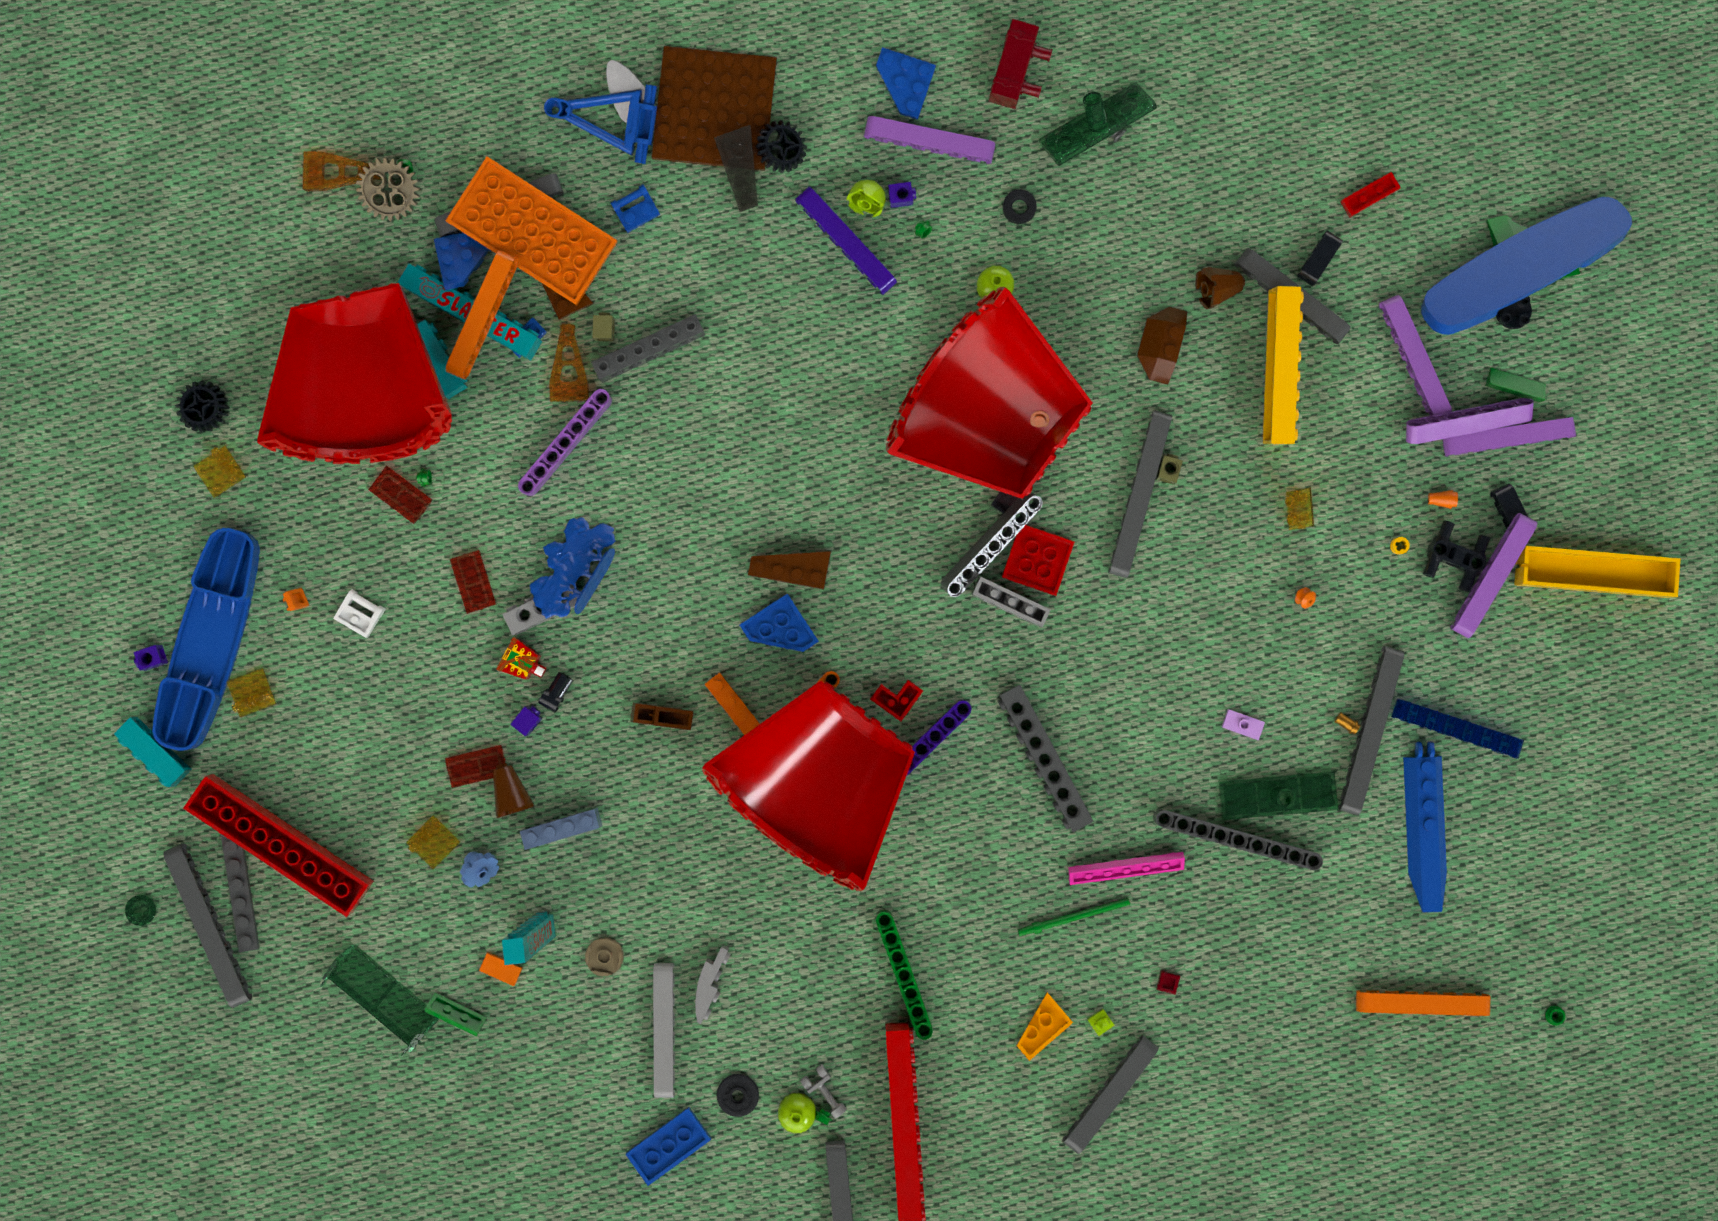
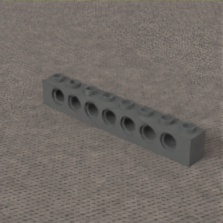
(1081, 816)

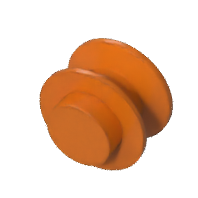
(1039, 419)
(1305, 597)

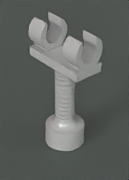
(837, 1108)

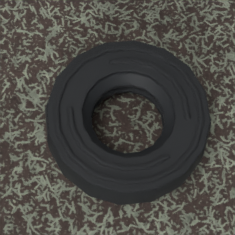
(1022, 195)

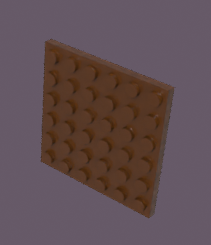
(707, 97)

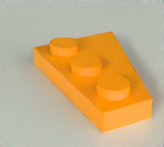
(1044, 1027)

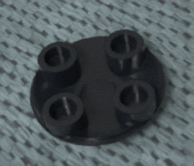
(1516, 314)

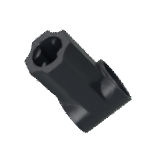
(554, 694)

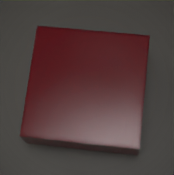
(1168, 982)

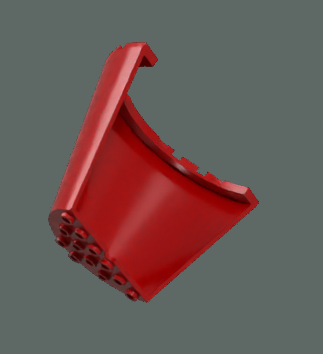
(354, 382)
(978, 400)
(817, 782)

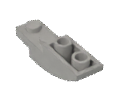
(706, 989)

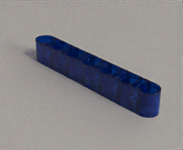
(1457, 728)

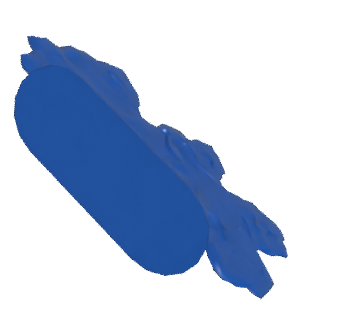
(569, 563)

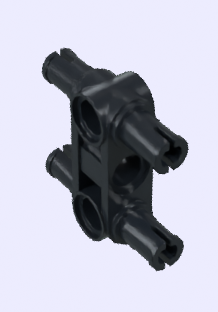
(1456, 556)

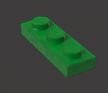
(455, 1014)

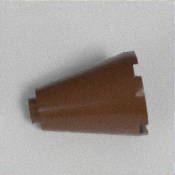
(509, 791)

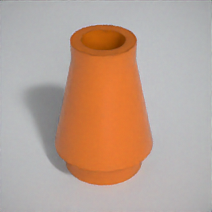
(1444, 499)

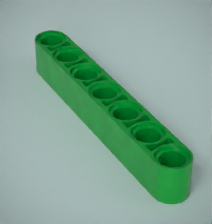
(906, 983)

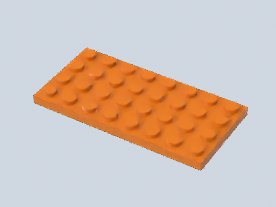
(528, 224)

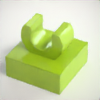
(1100, 1022)

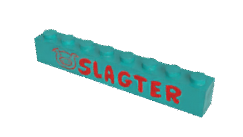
(459, 305)
(528, 938)

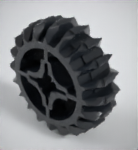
(793, 145)
(208, 420)

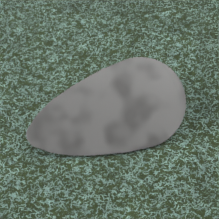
(621, 80)

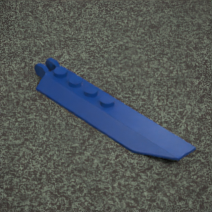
(1425, 827)

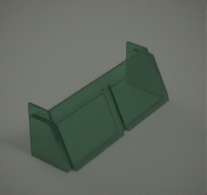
(381, 996)

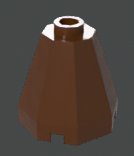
(1219, 283)

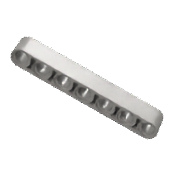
(663, 1030)

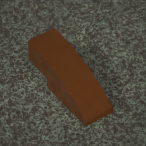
(661, 716)

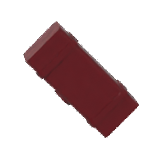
(1013, 65)

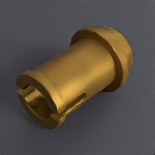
(1347, 723)

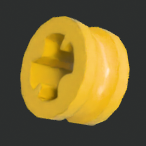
(1401, 551)

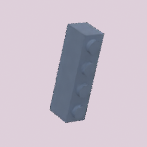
(561, 828)

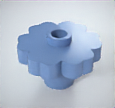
(478, 868)

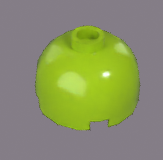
(864, 195)
(993, 278)
(796, 1112)

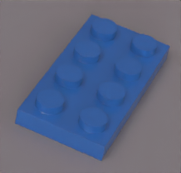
(668, 1146)

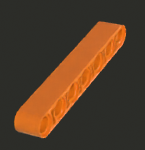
(482, 314)
(1426, 1003)

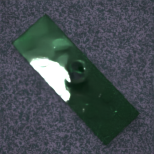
(1097, 122)
(1262, 795)

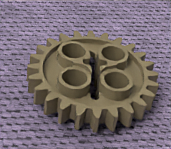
(370, 188)

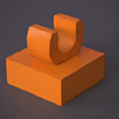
(295, 599)

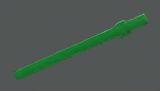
(1037, 927)

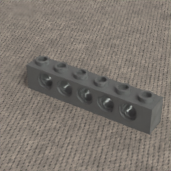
(648, 348)

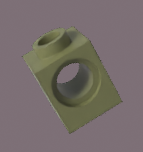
(603, 327)
(1163, 475)

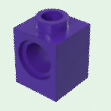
(894, 189)
(158, 657)
(527, 720)

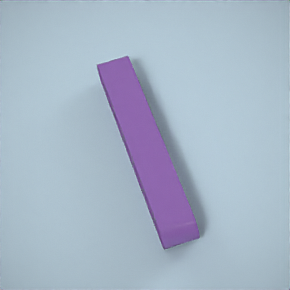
(930, 139)
(1415, 355)
(1469, 420)
(1510, 436)
(563, 452)
(1494, 575)

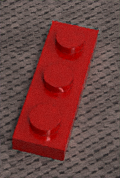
(1370, 194)

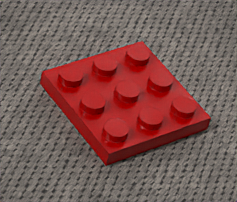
(1038, 560)

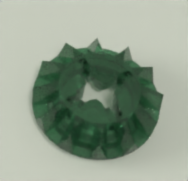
(134, 904)

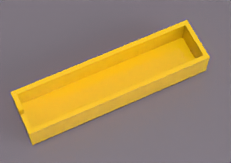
(1282, 365)
(1598, 572)

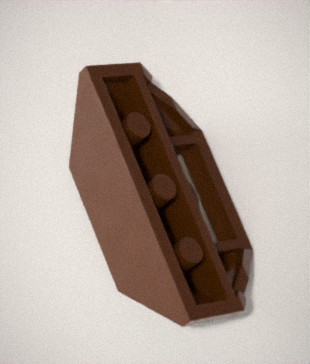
(1162, 343)

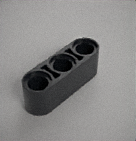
(1320, 258)
(1507, 503)

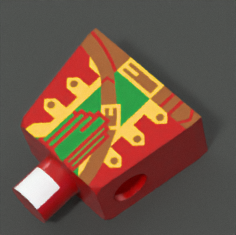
(521, 660)

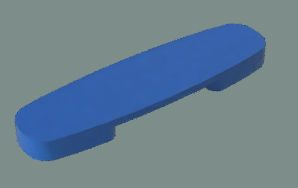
(1525, 264)
(207, 639)

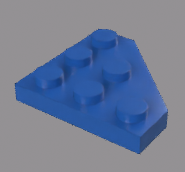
(905, 80)
(458, 258)
(780, 626)

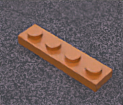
(732, 703)

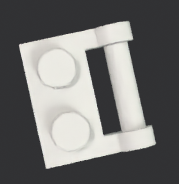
(356, 619)

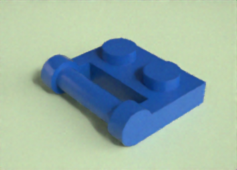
(637, 214)

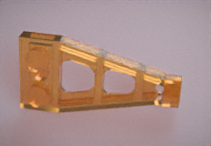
(314, 169)
(574, 390)

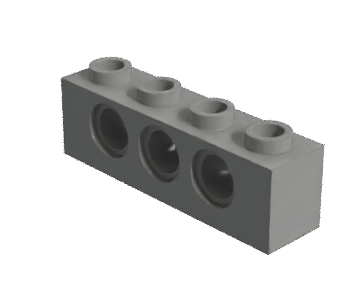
(1011, 602)
(514, 614)

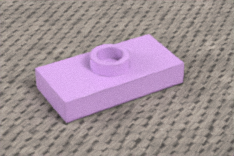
(1243, 724)

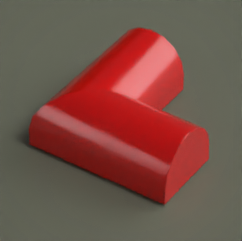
(898, 704)

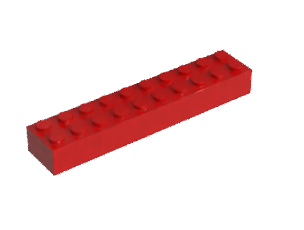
(278, 844)
(904, 1119)

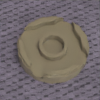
(601, 951)

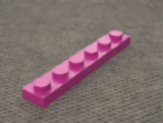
(1126, 868)

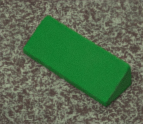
(1516, 385)

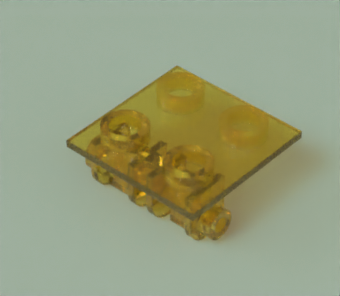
(219, 471)
(1299, 509)
(251, 693)
(432, 842)

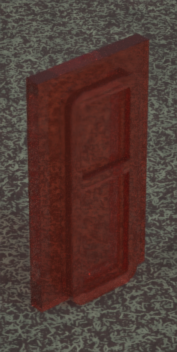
(400, 494)
(473, 581)
(474, 766)

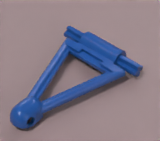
(639, 121)

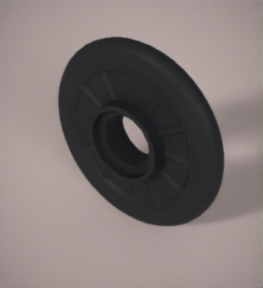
(737, 1107)

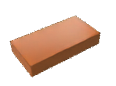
(495, 967)

